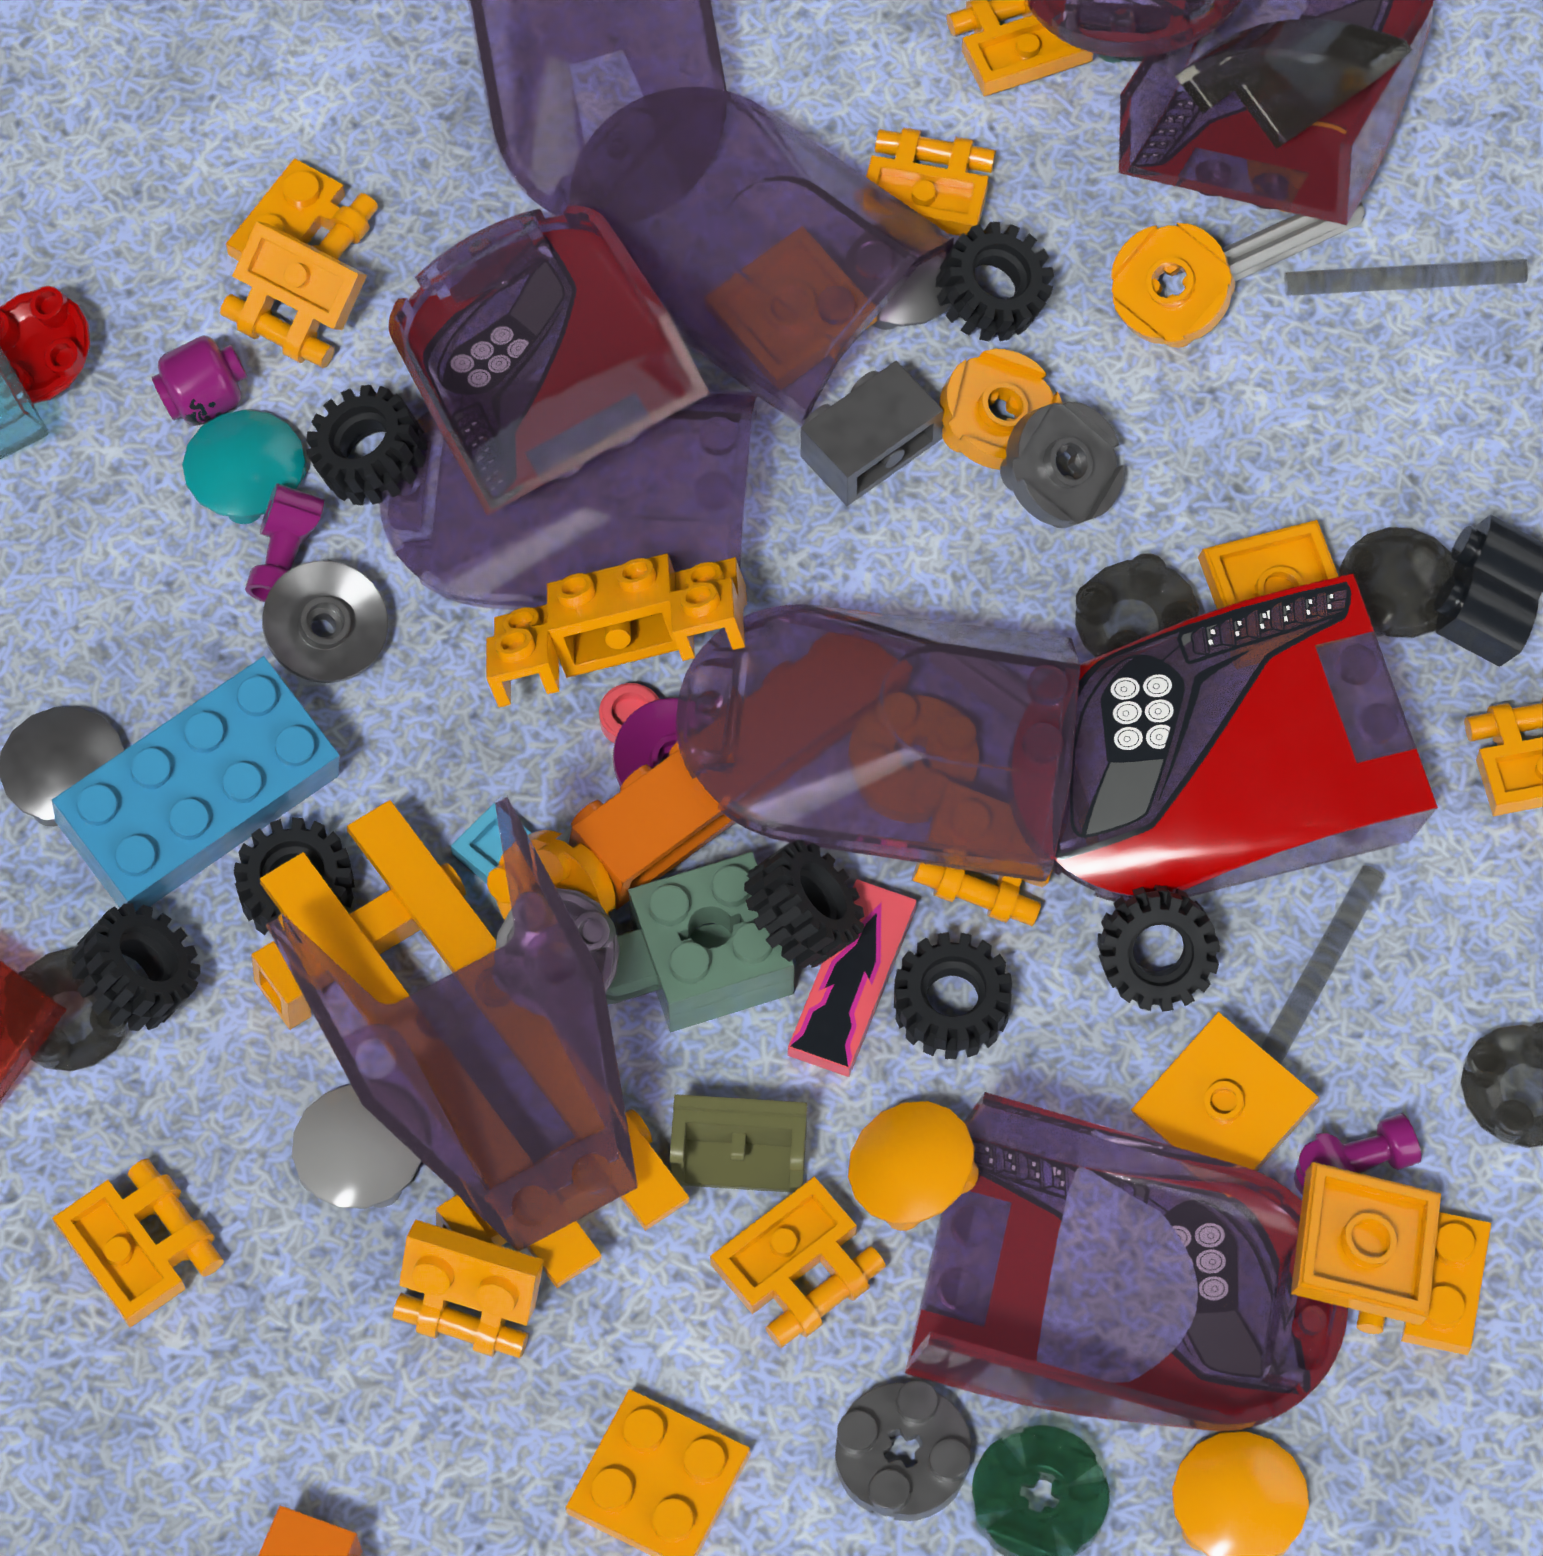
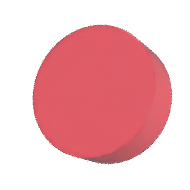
(620, 704)

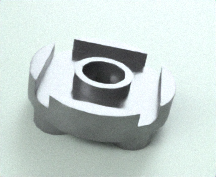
(1033, 472)
(891, 1487)

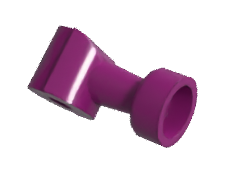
(287, 523)
(1394, 1143)

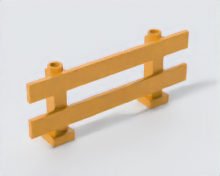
(432, 901)

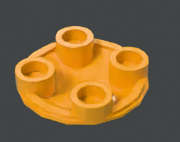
(912, 1163)
(1240, 1496)

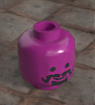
(199, 380)

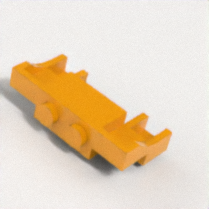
(615, 620)

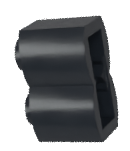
(1492, 591)

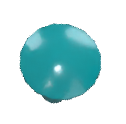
(240, 460)

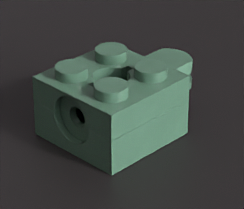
(702, 969)

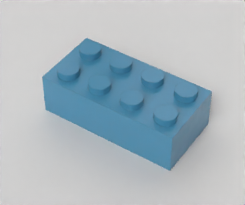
(196, 787)

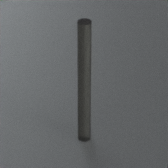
(1405, 277)
(1322, 963)

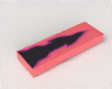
(852, 983)

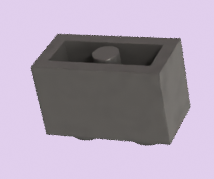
(870, 432)

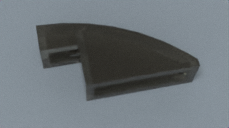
(1291, 71)

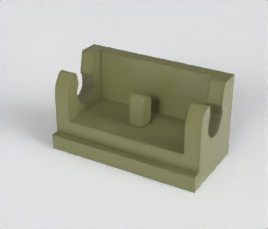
(738, 1143)

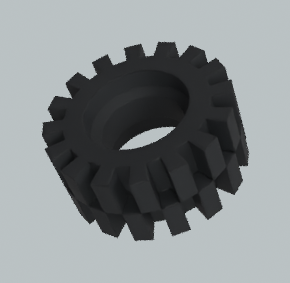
(1011, 257)
(349, 424)
(278, 848)
(804, 904)
(958, 960)
(1164, 986)
(121, 988)

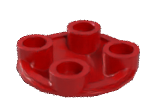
(44, 341)

